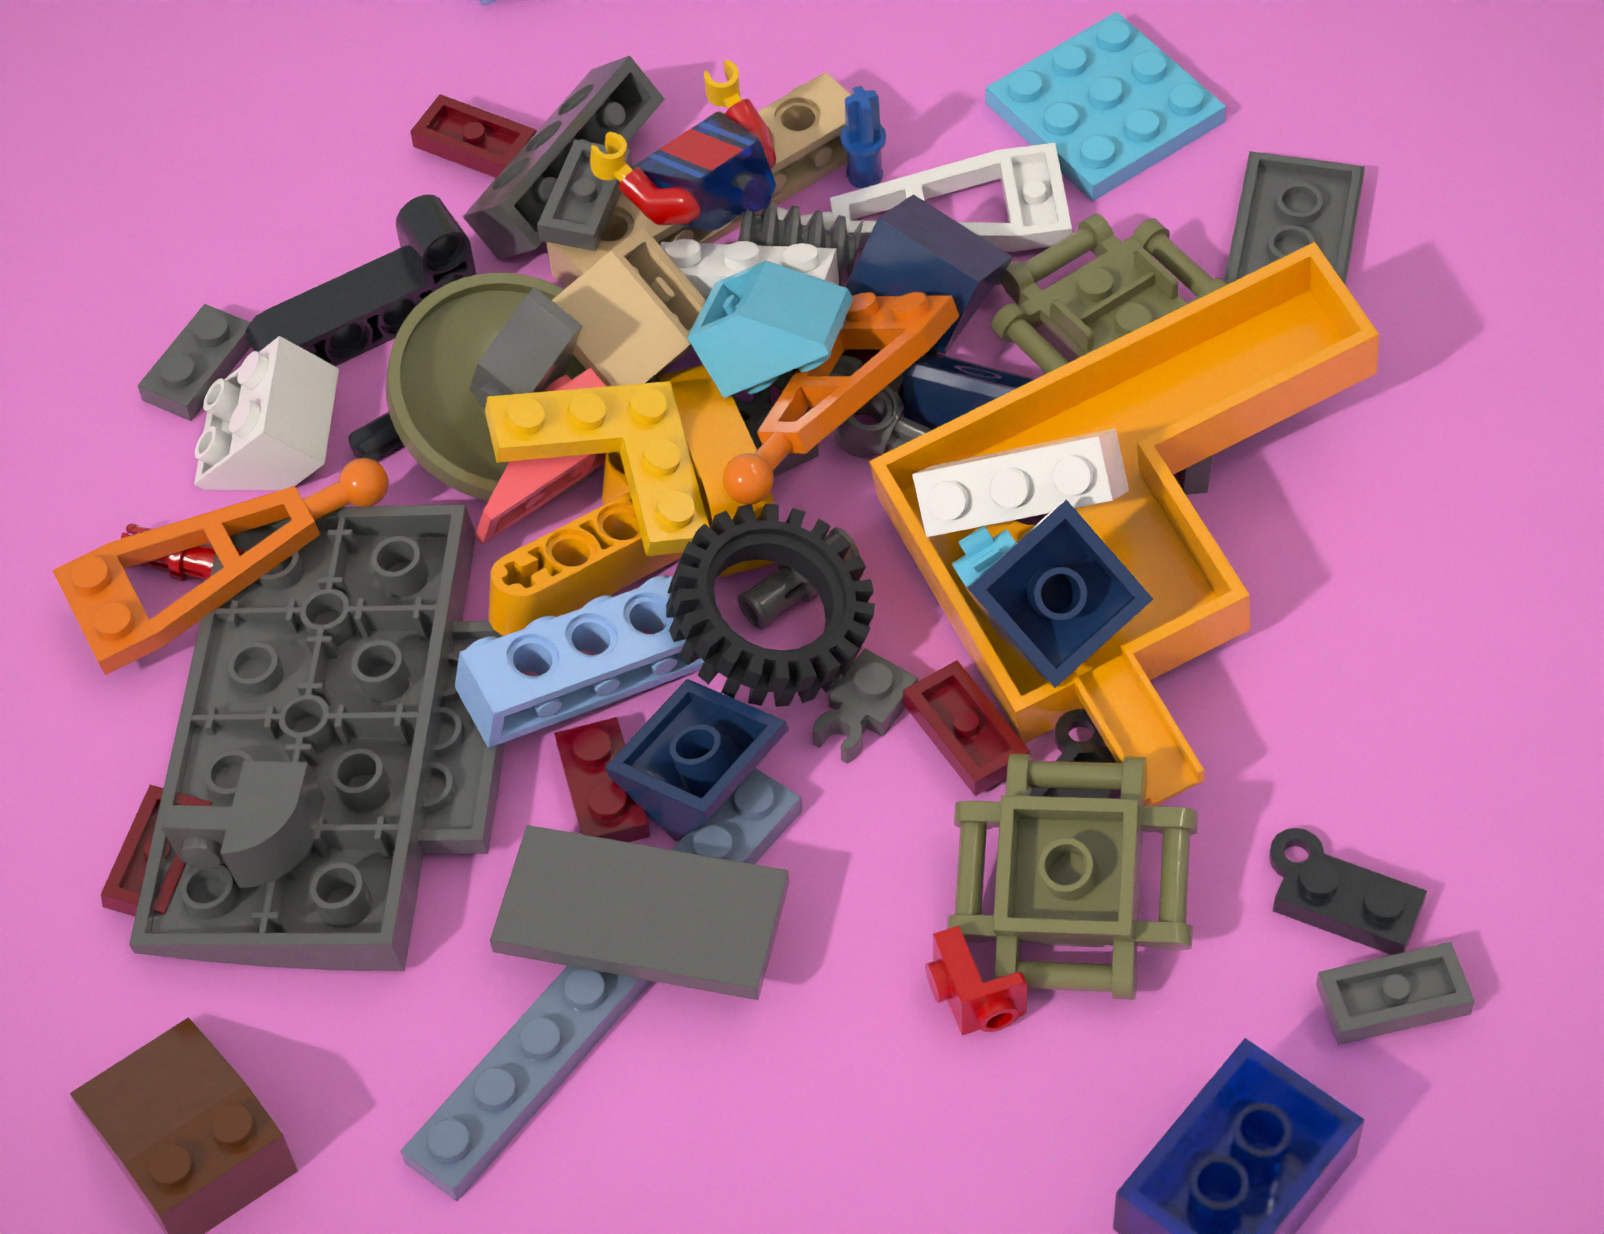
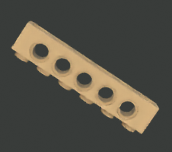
(806, 147)

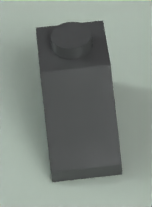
(527, 351)

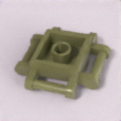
(1099, 300)
(1072, 872)

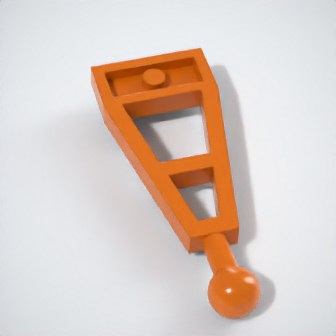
(897, 326)
(110, 607)

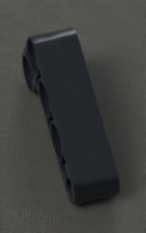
(374, 299)

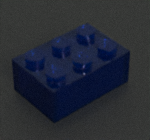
(1242, 1155)

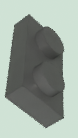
(579, 202)
(194, 361)
(1394, 993)

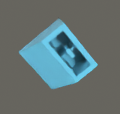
(766, 326)

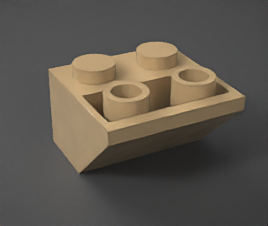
(632, 312)

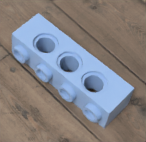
(570, 682)

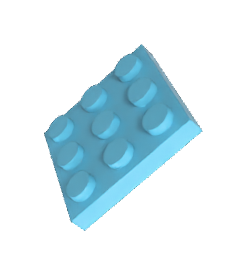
(1106, 105)

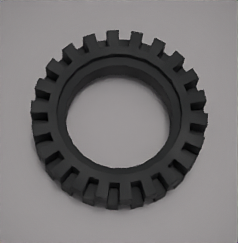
(745, 663)

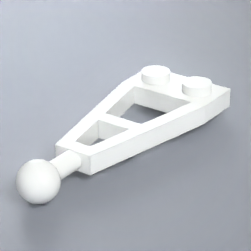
(1030, 188)

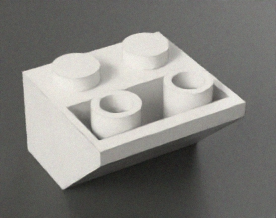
(267, 421)

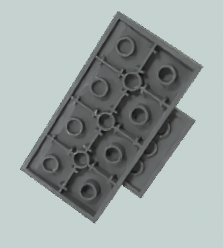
(348, 668)

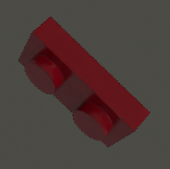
(469, 135)
(964, 726)
(597, 800)
(127, 875)

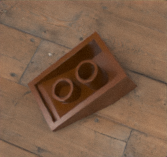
(185, 1131)

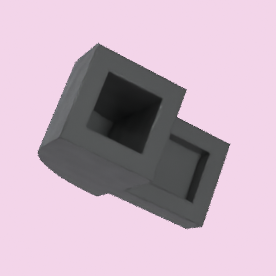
(263, 831)

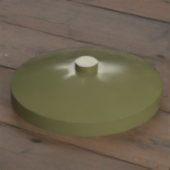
(434, 370)

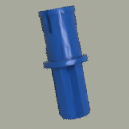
(863, 138)

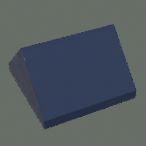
(930, 254)
(945, 388)
(1058, 594)
(693, 756)

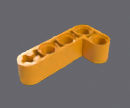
(713, 437)
(573, 562)

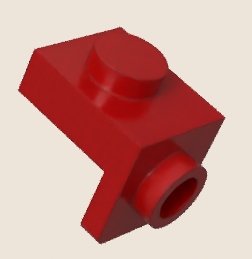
(973, 1003)

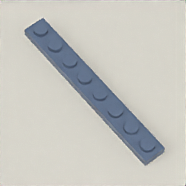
(572, 1016)

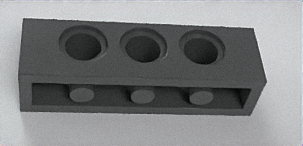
(607, 100)

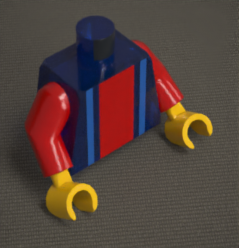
(704, 173)

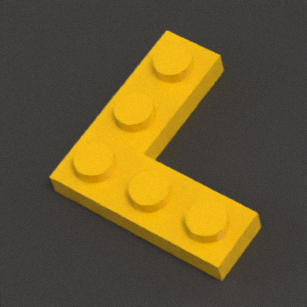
(625, 419)

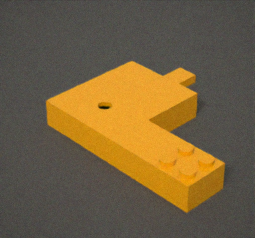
(1175, 399)

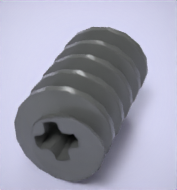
(770, 231)

